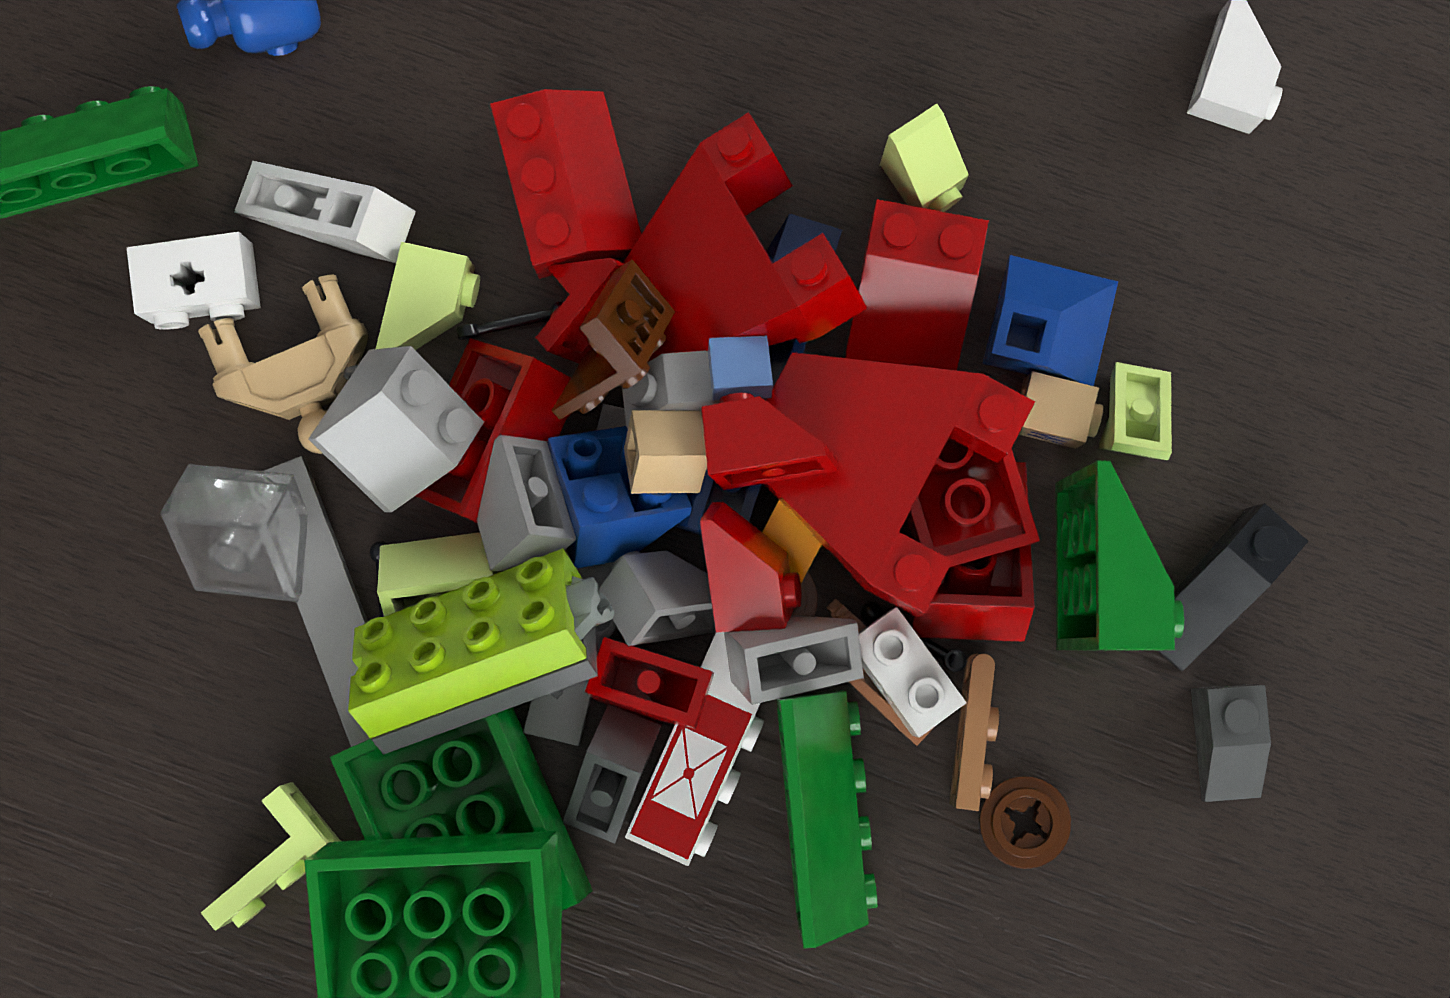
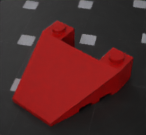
(714, 265)
(886, 435)

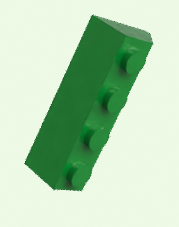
(93, 150)

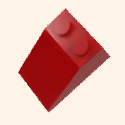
(916, 286)
(972, 506)
(983, 597)

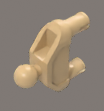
(299, 377)

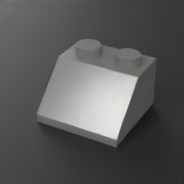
(395, 427)

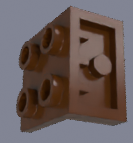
(624, 332)

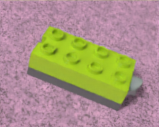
(476, 651)

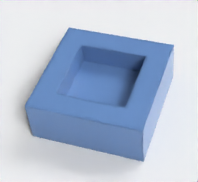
(740, 366)

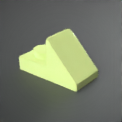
(1139, 412)

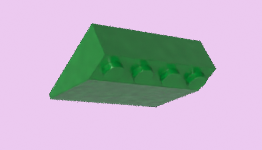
(1107, 570)
(458, 785)
(824, 816)
(437, 917)

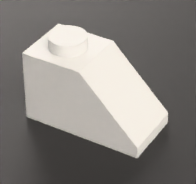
(1237, 73)

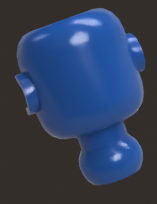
(254, 24)

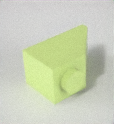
(925, 162)
(426, 296)

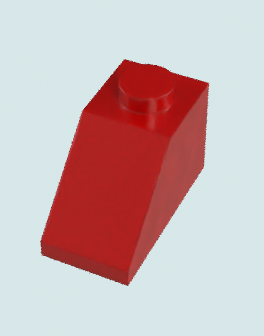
(758, 444)
(746, 574)
(649, 684)

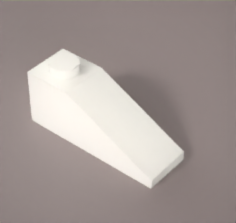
(326, 210)

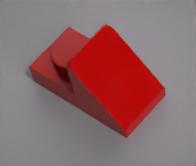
(584, 284)

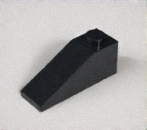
(1232, 578)

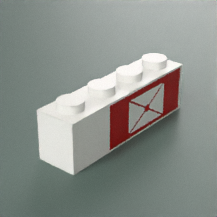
(697, 768)

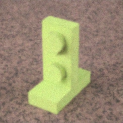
(281, 867)

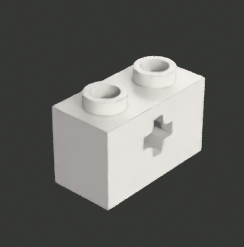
(165, 269)
(907, 673)

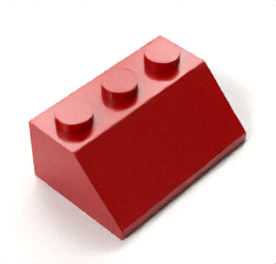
(566, 177)
(513, 399)

